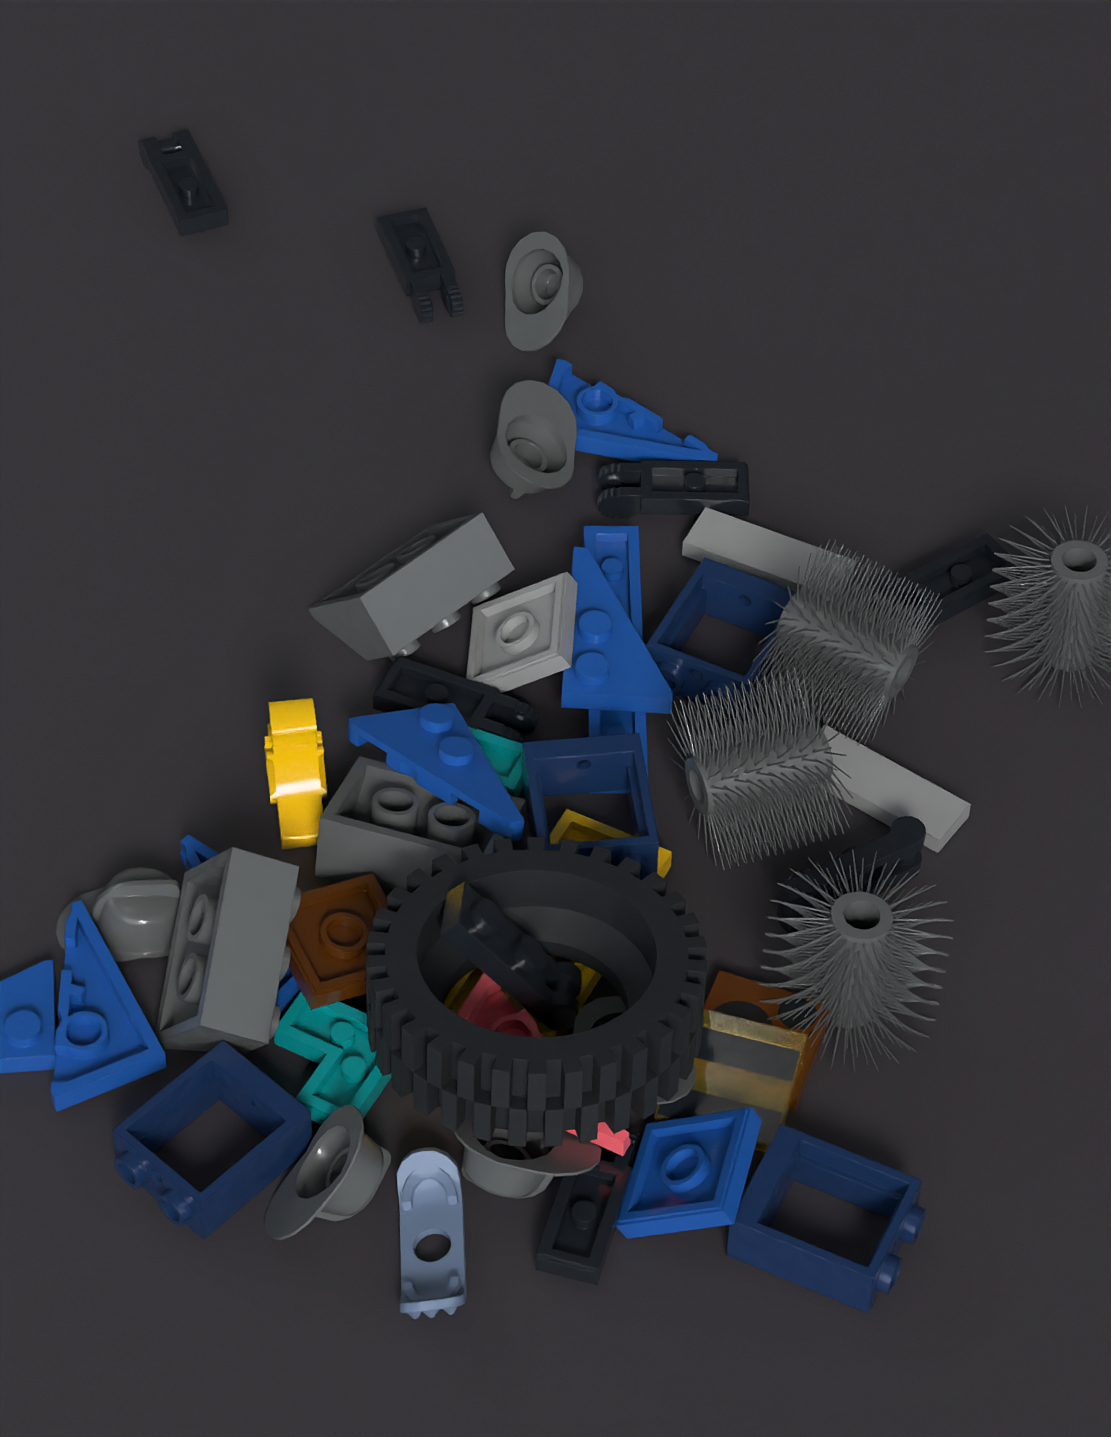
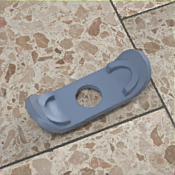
(428, 1205)

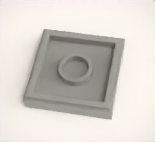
(523, 634)

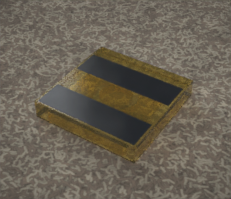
(741, 1068)

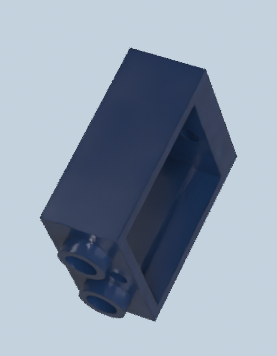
(719, 594)
(611, 765)
(248, 1092)
(842, 1175)

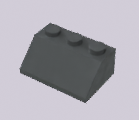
(416, 588)
(393, 827)
(228, 953)

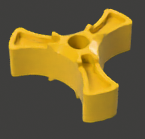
(295, 770)

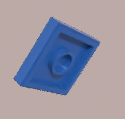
(689, 1173)

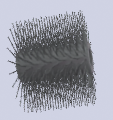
(1070, 608)
(848, 641)
(759, 767)
(854, 959)

